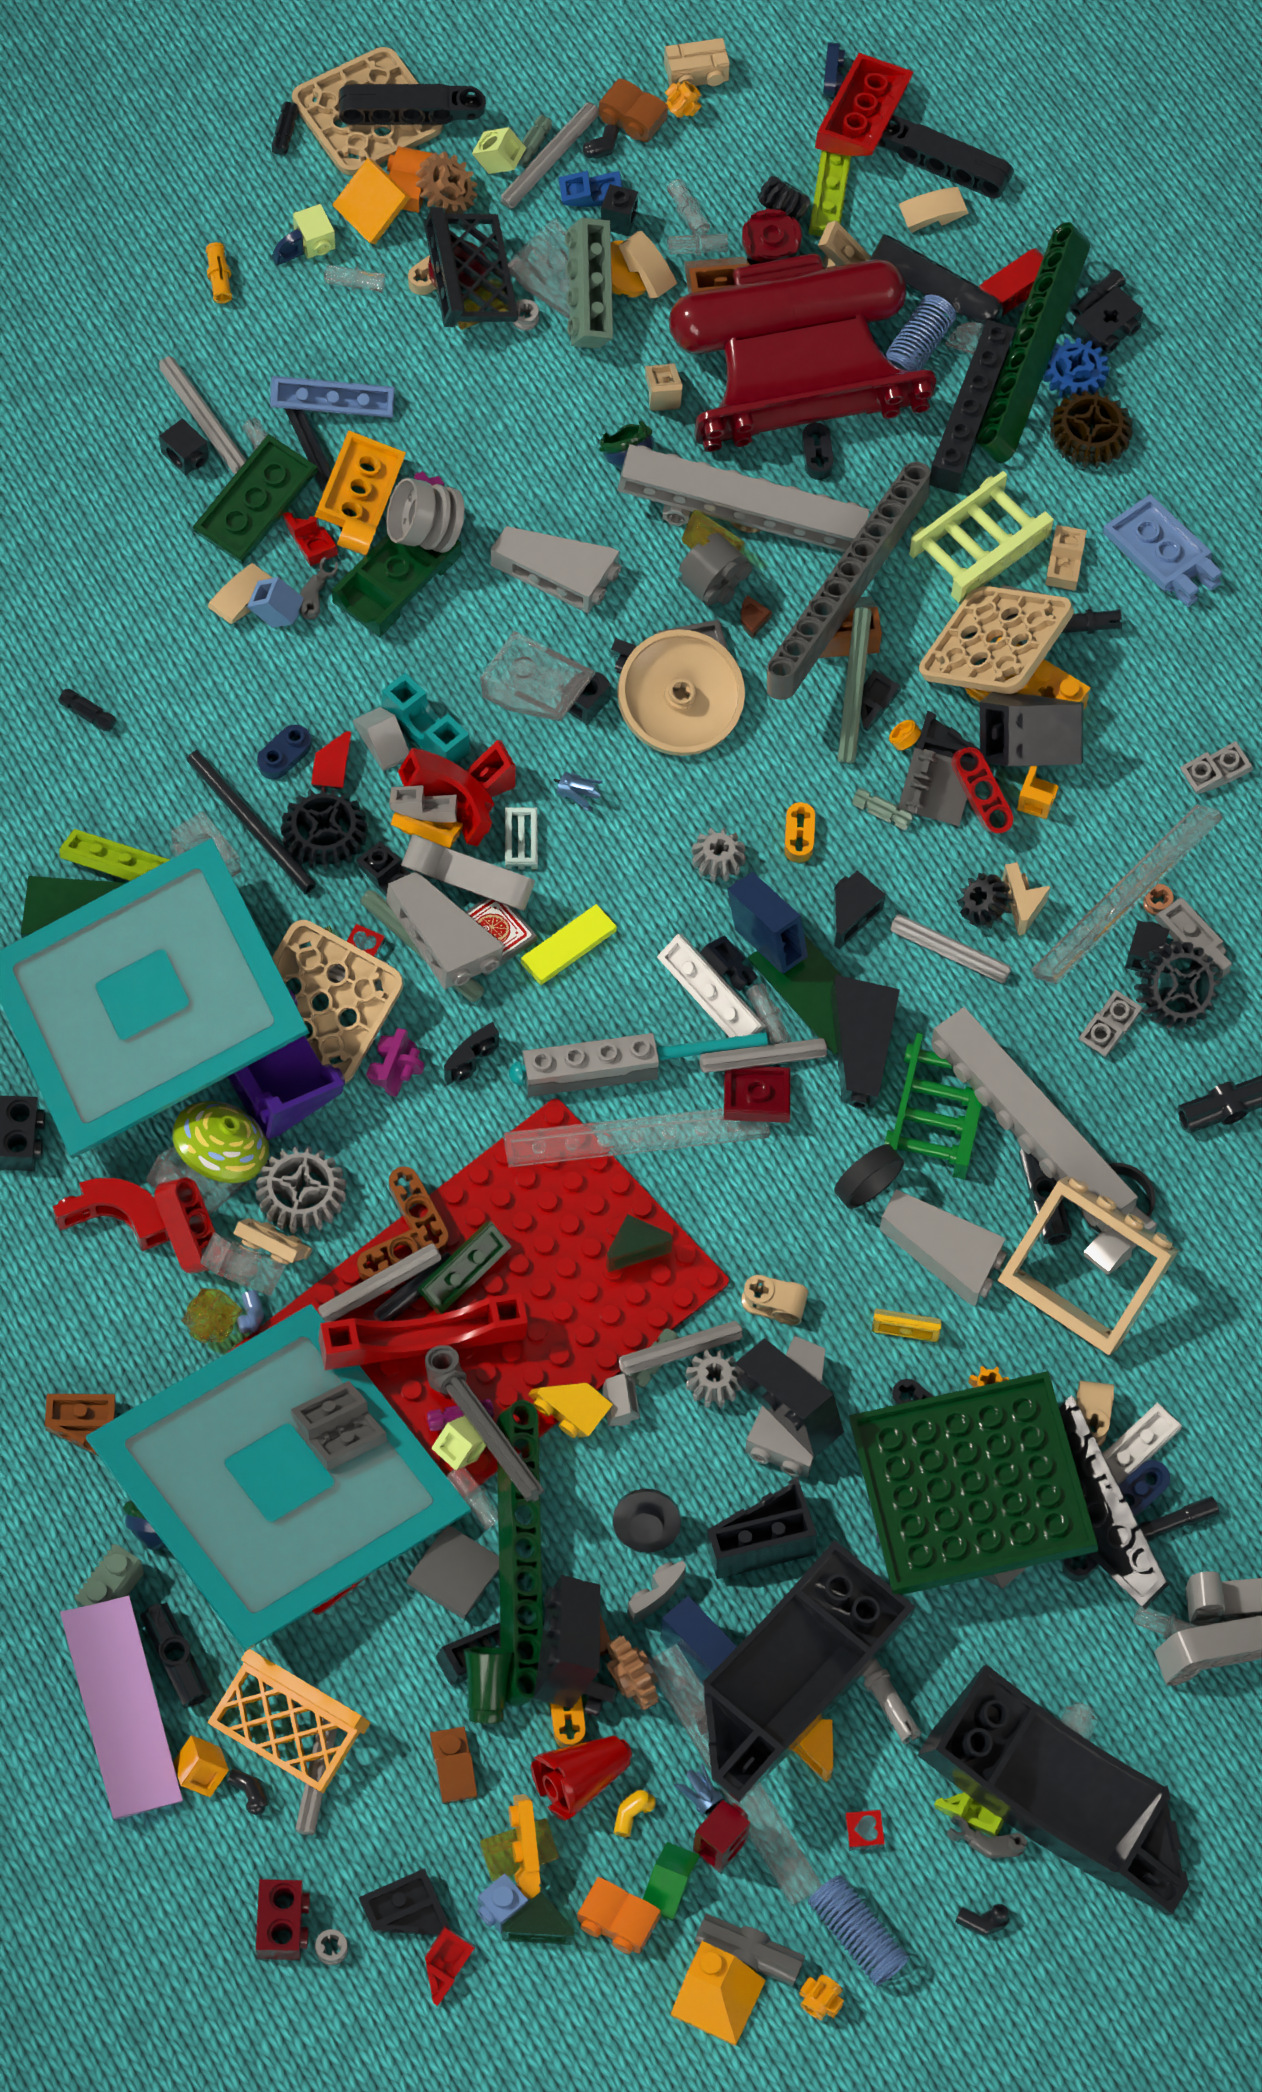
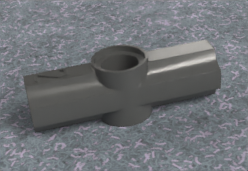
(752, 1948)

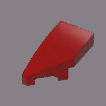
(311, 538)
(331, 763)
(445, 1961)

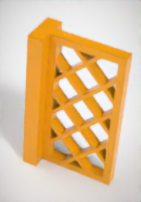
(305, 1695)

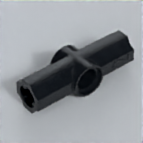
(1223, 1104)
(1058, 1227)
(184, 1672)

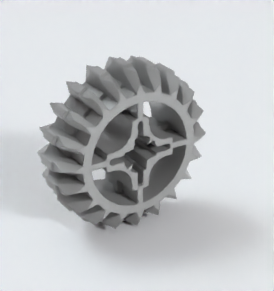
(276, 1182)

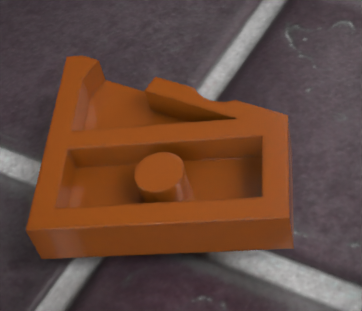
(78, 1415)

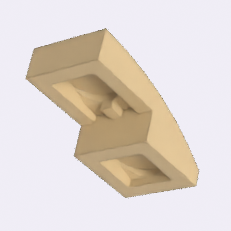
(938, 205)
(645, 258)
(1065, 557)
(234, 597)

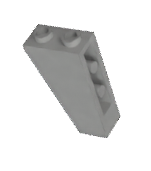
(557, 565)
(442, 932)
(945, 1245)
(768, 1438)

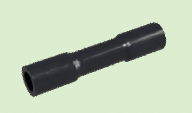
(1188, 1515)

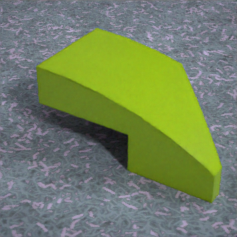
(973, 1812)

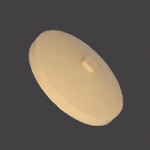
(681, 692)

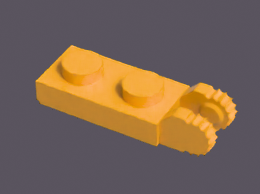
(525, 1849)

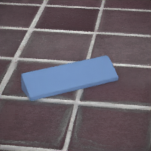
(331, 396)

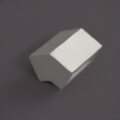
(622, 1394)

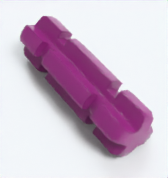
(438, 1419)

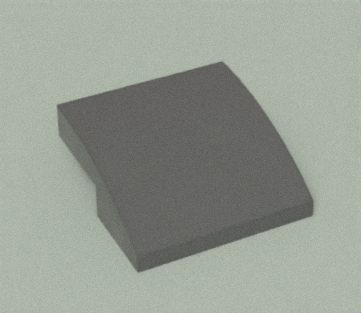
(338, 1425)
(455, 1572)

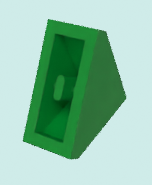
(670, 1879)

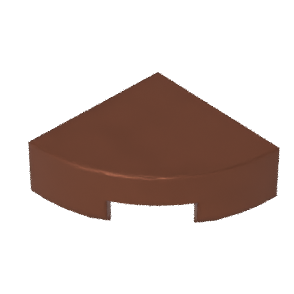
(753, 616)

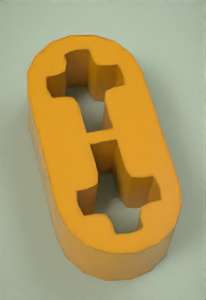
(793, 832)
(558, 1722)

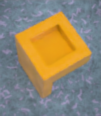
(1036, 795)
(200, 1766)

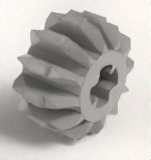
(718, 843)
(713, 1367)

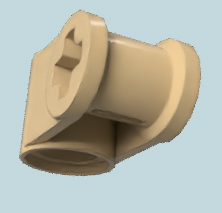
(778, 1299)
(1096, 1405)

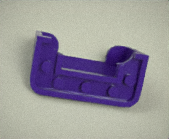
(286, 1086)

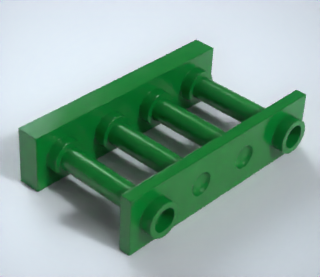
(963, 1125)

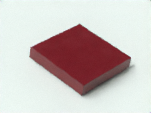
(757, 1094)

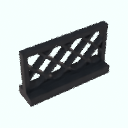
(446, 263)

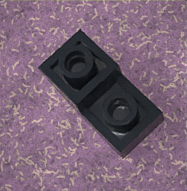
(381, 866)
(463, 1060)

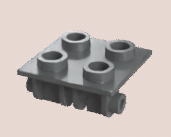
(933, 788)

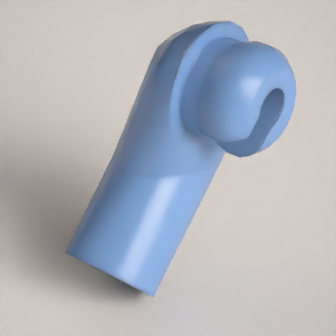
(254, 1312)

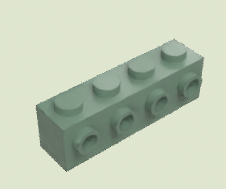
(589, 283)

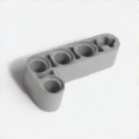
(468, 873)
(1222, 1601)
(1209, 1647)

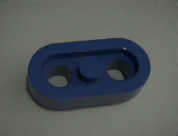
(832, 79)
(286, 751)
(1137, 1488)

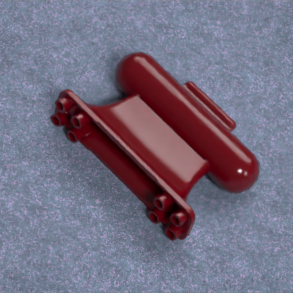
(798, 346)

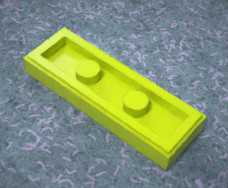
(568, 944)

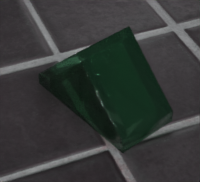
(637, 1243)
(538, 1923)

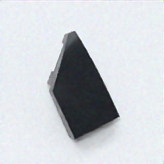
(876, 698)

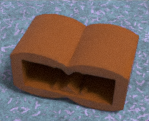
(633, 110)

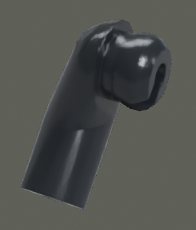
(602, 146)
(253, 1788)
(985, 1923)

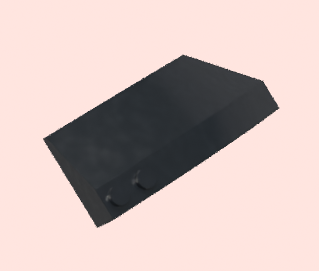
(797, 1667)

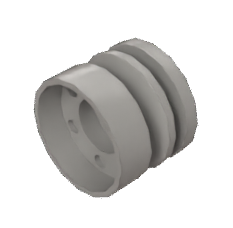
(425, 515)

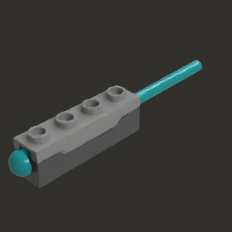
(609, 1061)

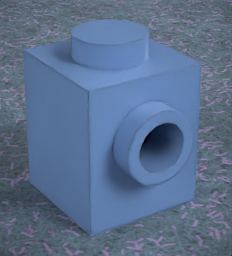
(275, 602)
(500, 1902)

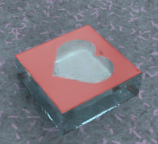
(366, 940)
(864, 1830)

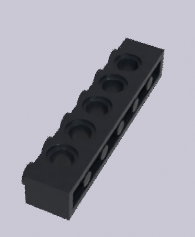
(970, 407)

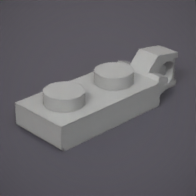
(1188, 926)

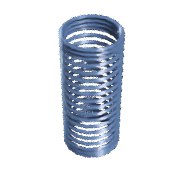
(933, 319)
(884, 1952)

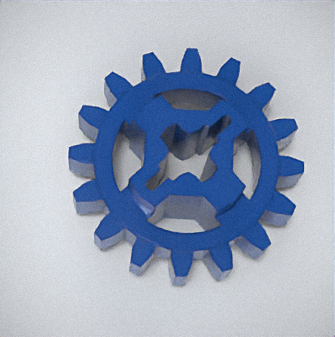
(1076, 368)

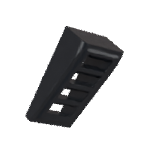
(452, 1658)

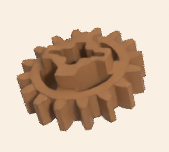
(446, 183)
(632, 1672)

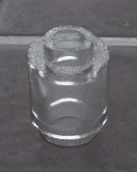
(1080, 1719)

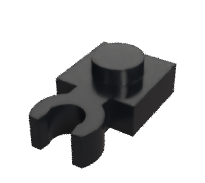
(728, 960)

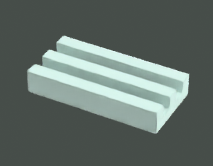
(521, 861)

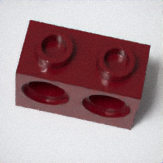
(722, 1835)
(274, 1919)

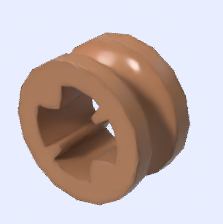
(1158, 891)

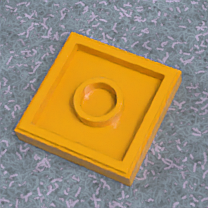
(371, 201)

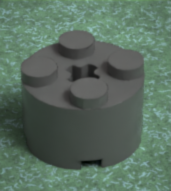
(714, 570)

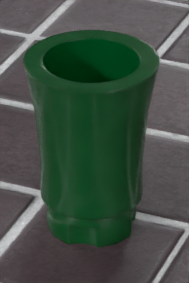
(487, 1683)

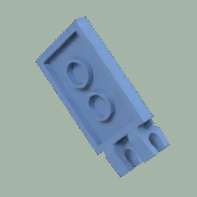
(1163, 549)

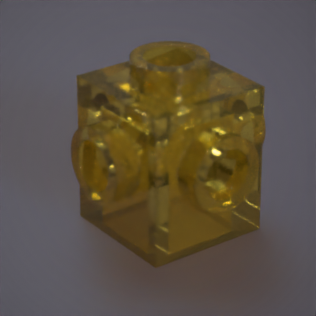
(211, 1316)

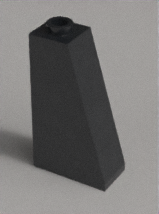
(862, 1035)

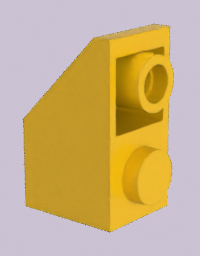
(574, 1405)

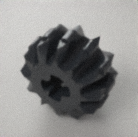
(785, 197)
(985, 900)

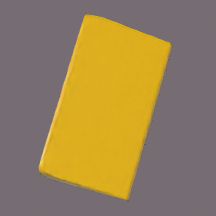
(906, 1325)

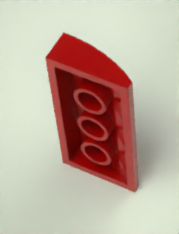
(863, 107)

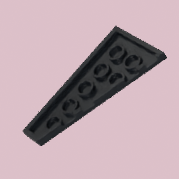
(1119, 1538)

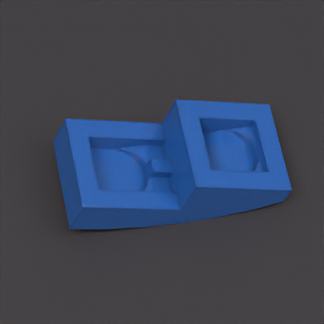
(587, 191)

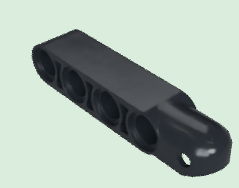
(409, 104)
(947, 157)
(936, 279)

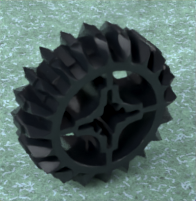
(328, 844)
(1157, 997)

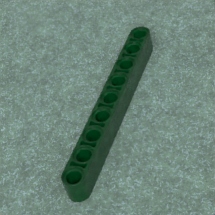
(1033, 343)
(512, 1565)

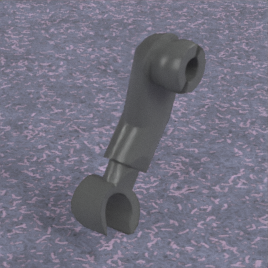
(310, 592)
(990, 1847)

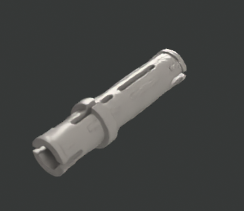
(879, 1683)

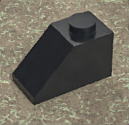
(854, 906)

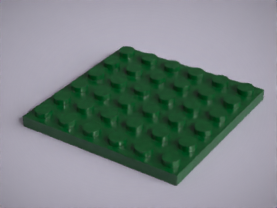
(972, 1483)

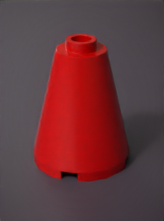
(579, 1773)

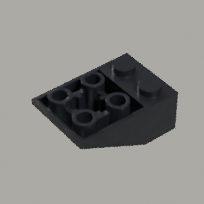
(1030, 730)

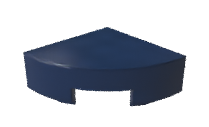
(289, 247)

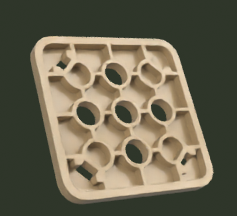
(373, 67)
(984, 612)
(354, 992)

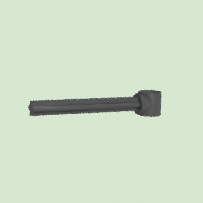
(452, 1382)

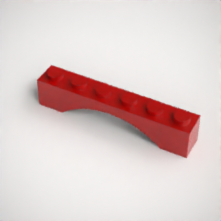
(367, 1341)

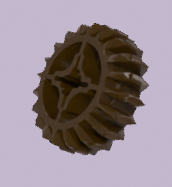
(1109, 432)

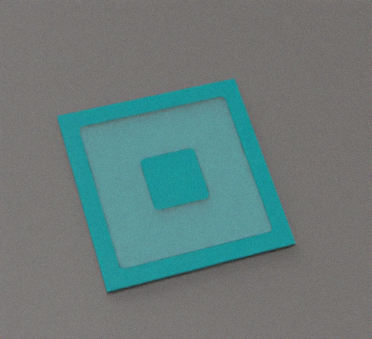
(145, 998)
(250, 1501)

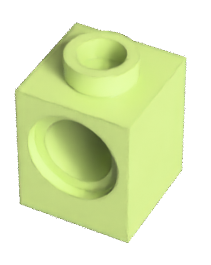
(499, 150)
(316, 231)
(459, 1443)

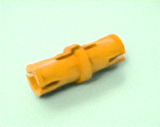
(218, 273)

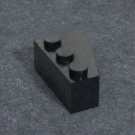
(790, 1396)
(763, 1535)
(569, 1642)

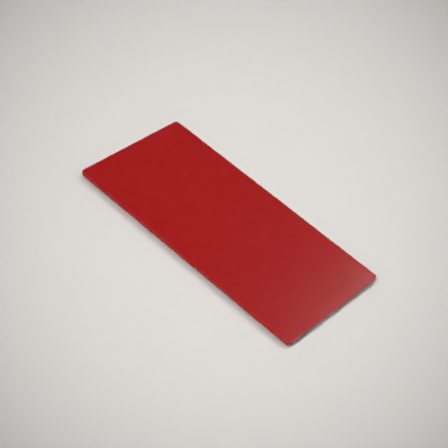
(577, 1312)

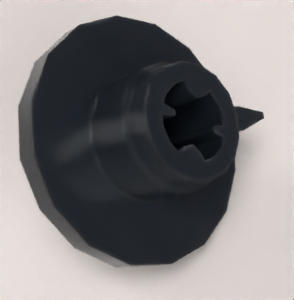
(647, 1520)

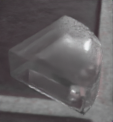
(965, 337)

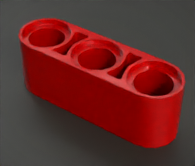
(1015, 281)
(995, 799)
(185, 1221)

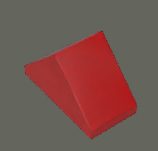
(494, 769)

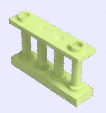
(987, 563)

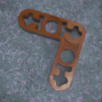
(415, 1237)

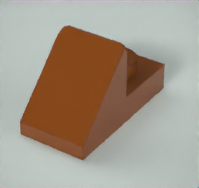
(453, 1764)

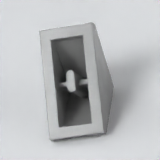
(383, 737)

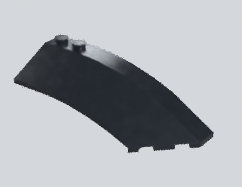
(1059, 1789)

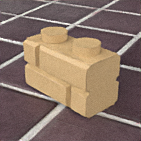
(697, 62)

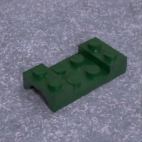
(388, 581)

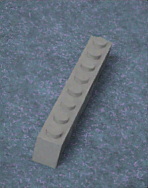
(740, 498)
(1026, 1111)

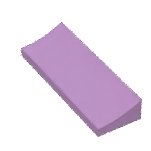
(121, 1707)

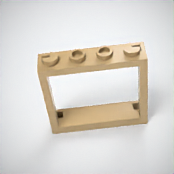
(1061, 1309)

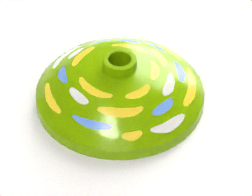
(220, 1141)

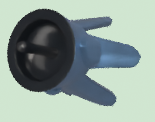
(572, 784)
(708, 1796)

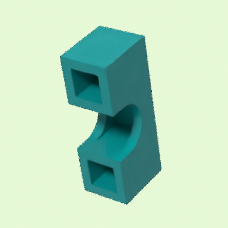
(421, 723)

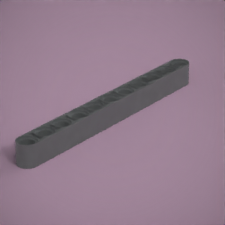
(847, 581)

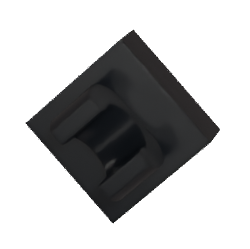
(622, 650)
(598, 1694)

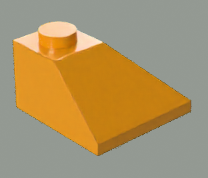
(718, 1994)

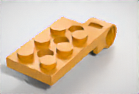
(378, 484)

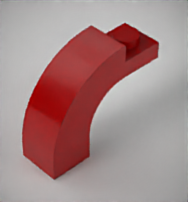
(443, 778)
(118, 1200)

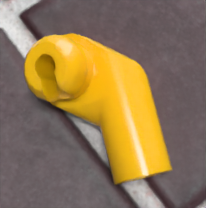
(629, 1808)

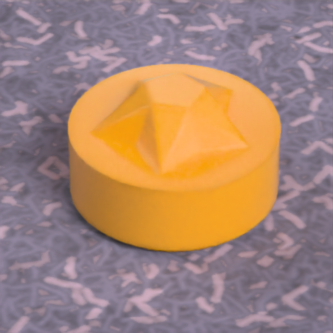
(904, 735)

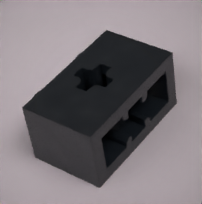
(1108, 321)

